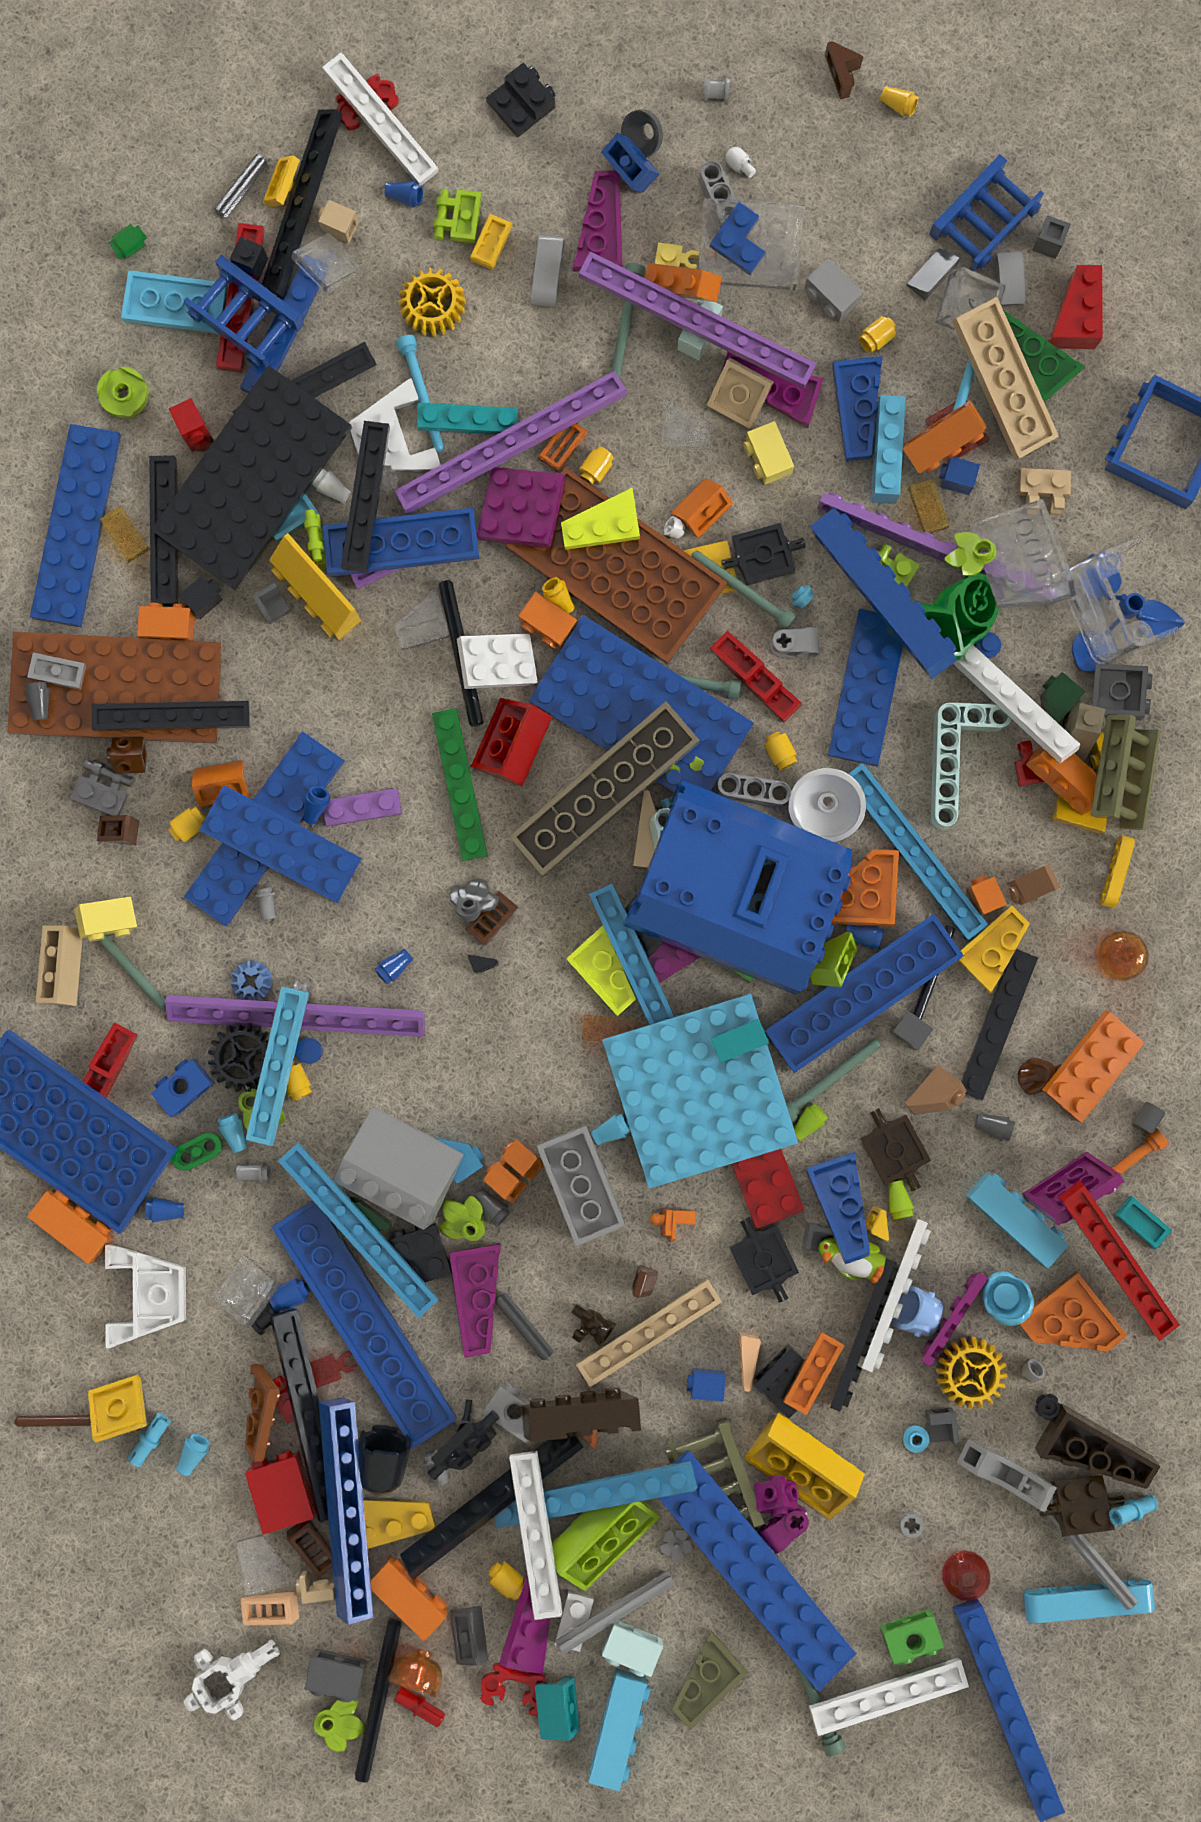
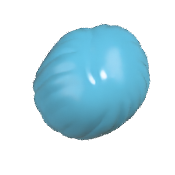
(1007, 1298)

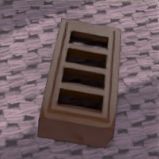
(471, 928)
(644, 1282)
(298, 1530)

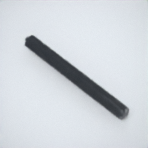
(455, 631)
(378, 1701)

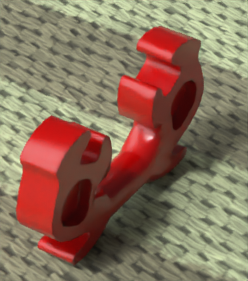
(384, 90)
(492, 1685)

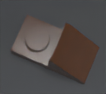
(841, 64)

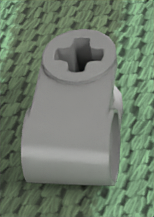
(799, 642)

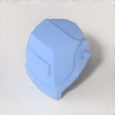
(919, 1313)

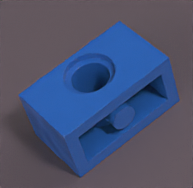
(630, 162)
(197, 1082)

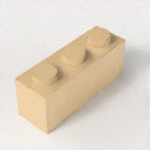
(59, 966)

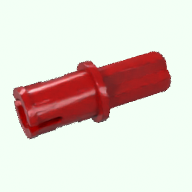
(419, 1707)

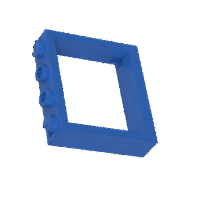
(1178, 397)

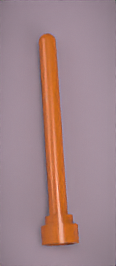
(1154, 1141)

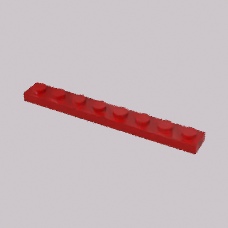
(1118, 1260)

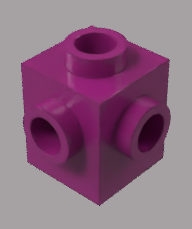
(776, 1496)

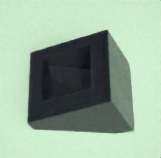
(482, 964)

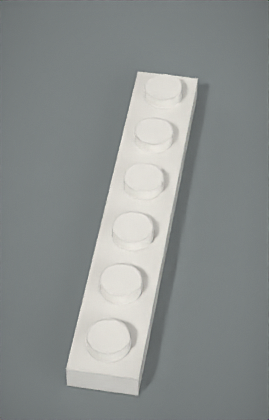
(380, 119)
(1017, 705)
(893, 1307)
(535, 1535)
(888, 1696)

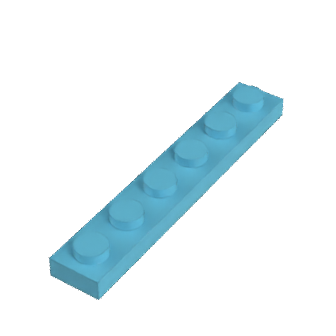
(277, 1066)

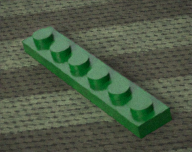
(459, 784)

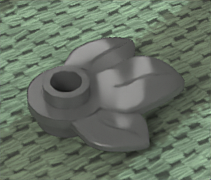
(473, 899)

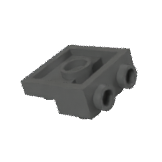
(1122, 689)

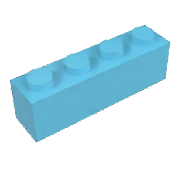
(888, 449)
(1017, 1220)
(617, 1730)

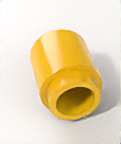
(877, 334)
(596, 465)
(780, 750)
(187, 824)
(298, 1083)
(506, 1580)

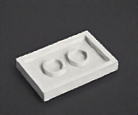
(497, 661)

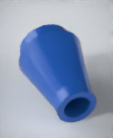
(405, 192)
(315, 803)
(866, 935)
(393, 966)
(162, 1210)

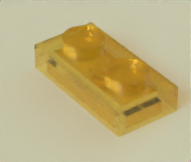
(928, 507)
(124, 534)

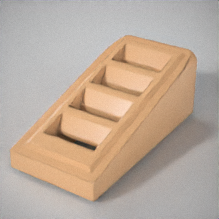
(749, 1350)
(286, 1607)

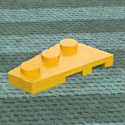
(993, 948)
(395, 1520)

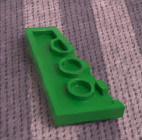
(1047, 363)

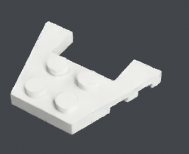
(397, 451)
(157, 1294)

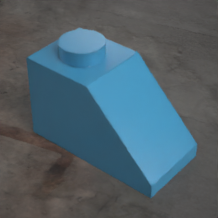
(471, 1160)

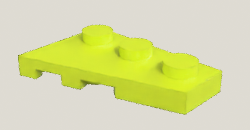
(603, 524)
(603, 971)

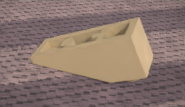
(644, 845)

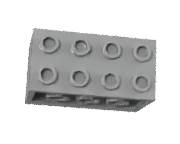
(581, 1185)

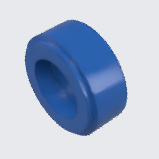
(309, 1050)

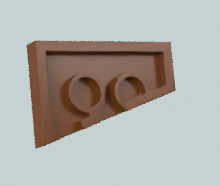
(263, 1402)

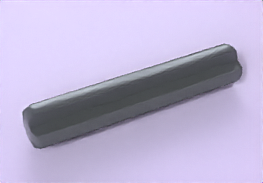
(240, 186)
(524, 1326)

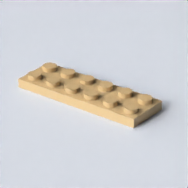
(1005, 378)

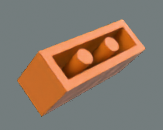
(685, 281)
(945, 438)
(1069, 779)
(71, 1225)
(408, 1597)

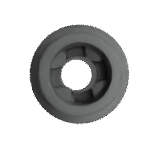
(38, 699)
(996, 1126)
(493, 1209)

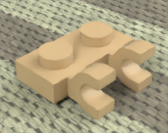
(1045, 483)

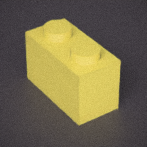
(768, 453)
(105, 918)

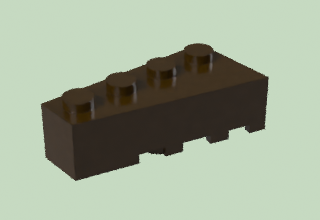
(580, 1415)
(1086, 1445)

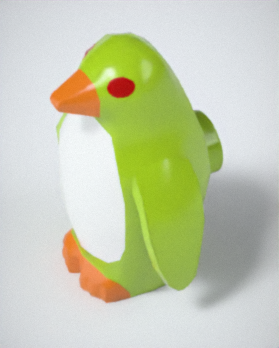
(867, 1268)

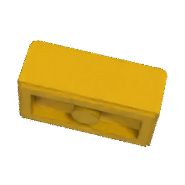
(1067, 815)
(877, 1223)

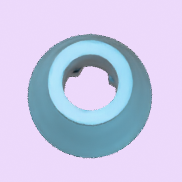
(613, 1129)
(232, 1131)
(192, 1453)

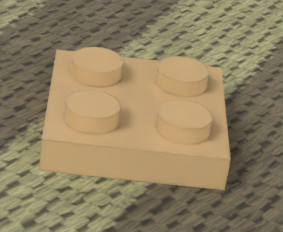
(739, 393)

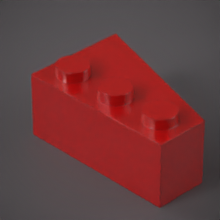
(1081, 311)

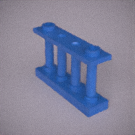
(978, 191)
(247, 288)

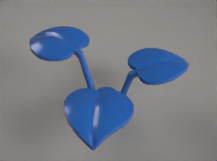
(1153, 612)

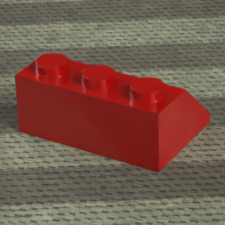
(511, 741)

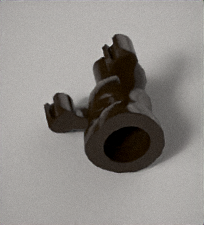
(592, 1323)

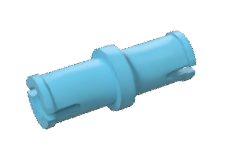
(148, 1440)
(1133, 1510)

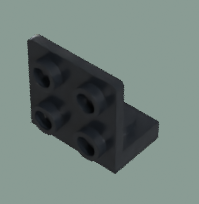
(778, 1376)

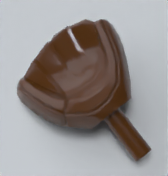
(1035, 1074)

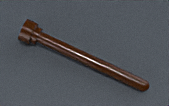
(49, 1421)

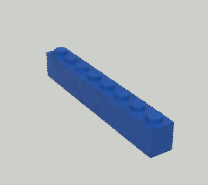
(883, 593)
(345, 1510)
(1008, 1710)

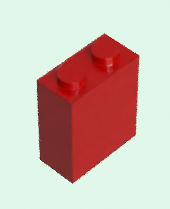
(280, 1492)

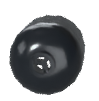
(383, 1459)

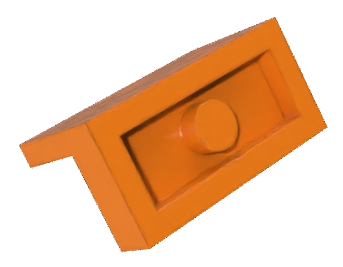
(703, 507)
(209, 781)

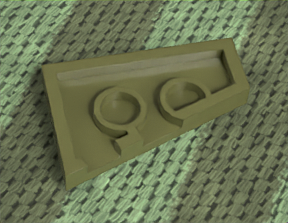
(708, 1682)

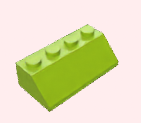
(599, 1540)

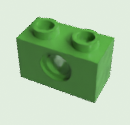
(897, 1632)

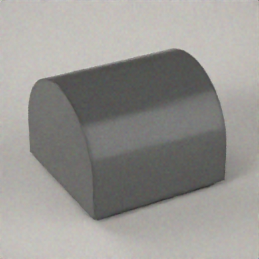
(1148, 1118)

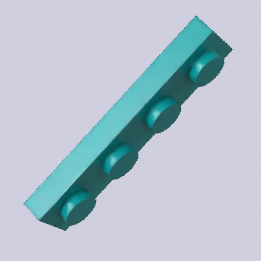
(465, 418)

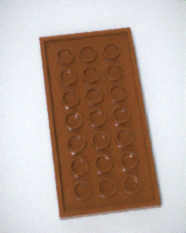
(635, 585)
(114, 673)

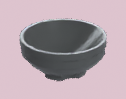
(634, 125)

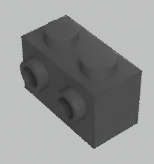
(335, 1675)

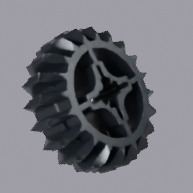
(237, 1046)

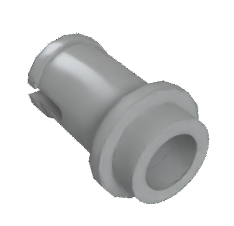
(266, 903)
(253, 1173)
(443, 1478)

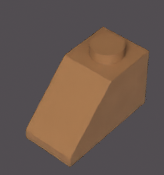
(1033, 885)
(937, 1093)

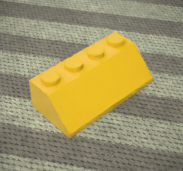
(314, 588)
(820, 1474)

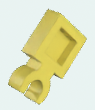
(672, 256)

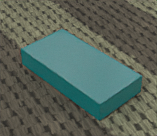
(739, 1040)
(1143, 1222)

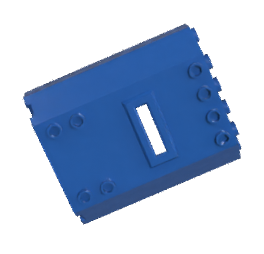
(707, 875)

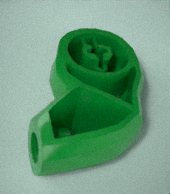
(963, 612)

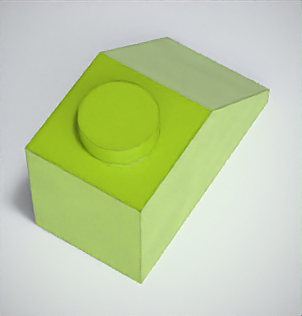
(836, 961)

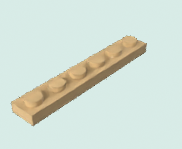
(648, 1332)

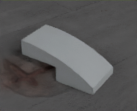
(1011, 273)

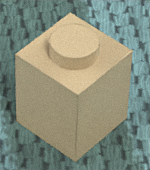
(338, 221)

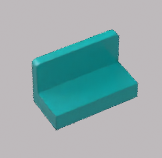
(558, 1709)

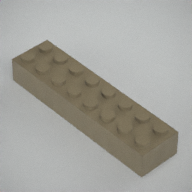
(604, 789)

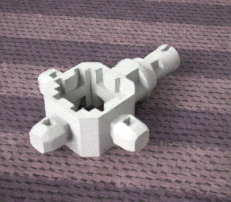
(238, 1672)

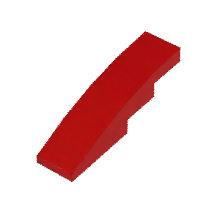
(755, 676)
(110, 1059)

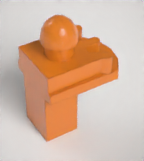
(670, 1218)

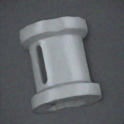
(716, 89)

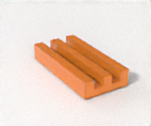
(551, 461)

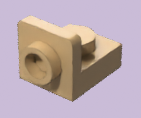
(319, 1592)

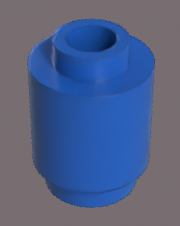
(289, 1295)

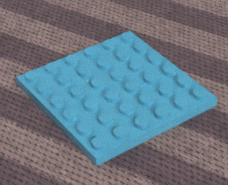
(690, 1107)

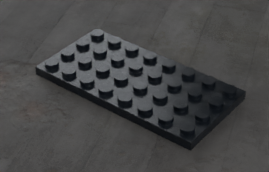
(251, 478)

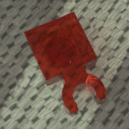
(328, 1369)

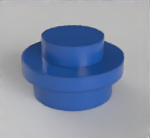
(989, 645)

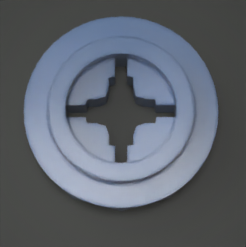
(263, 981)

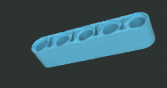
(1085, 1602)

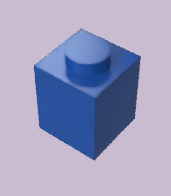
(959, 475)
(706, 1384)

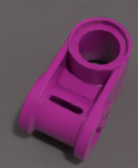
(783, 1530)

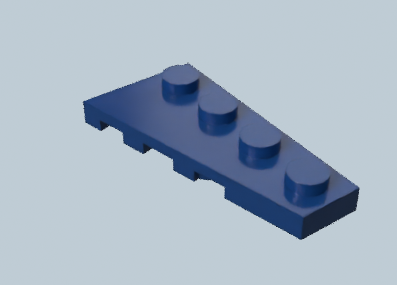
(857, 396)
(841, 1202)

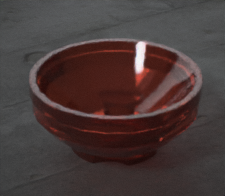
(957, 1566)

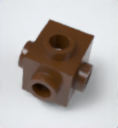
(127, 755)

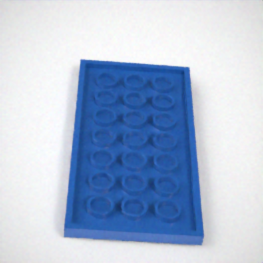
(611, 687)
(75, 1135)

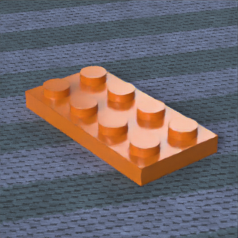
(1093, 1066)

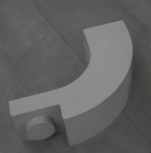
(1007, 1474)

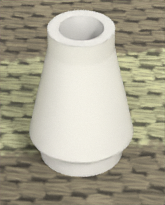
(331, 486)

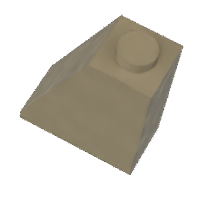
(1085, 726)

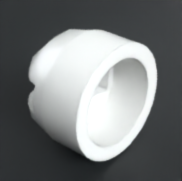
(674, 528)

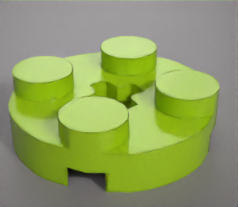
(118, 379)

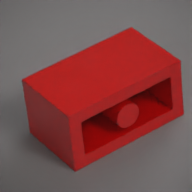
(191, 425)

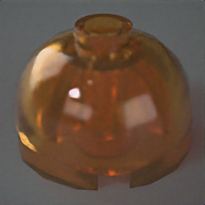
(1112, 959)
(417, 1672)

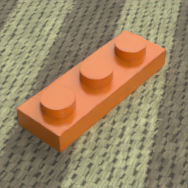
(813, 1373)

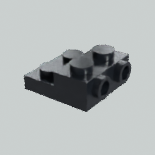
(522, 99)
(422, 1251)

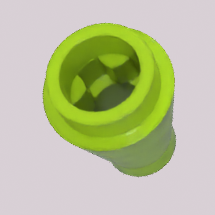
(810, 1121)
(899, 1201)

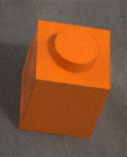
(986, 895)

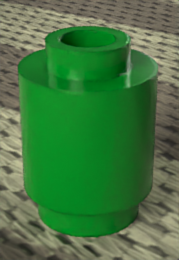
(128, 241)

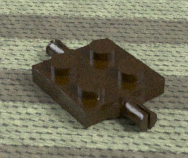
(895, 1149)
(1082, 1505)

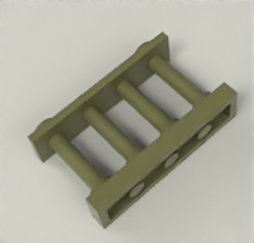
(1113, 770)
(731, 1461)

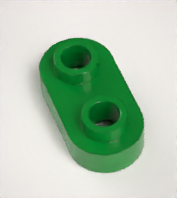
(198, 1151)

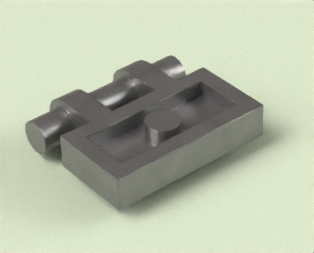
(99, 796)

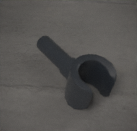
(466, 1417)

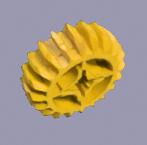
(445, 288)
(980, 1367)

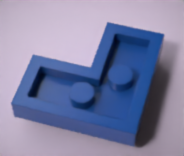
(732, 239)

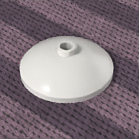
(828, 820)

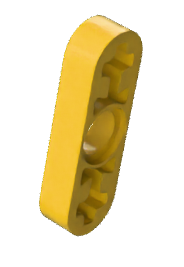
(1119, 867)

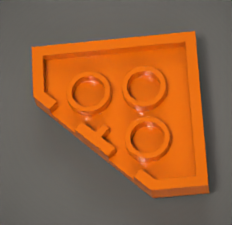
(871, 892)
(1073, 1318)

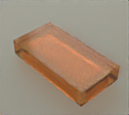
(600, 1027)

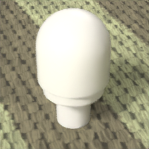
(738, 159)

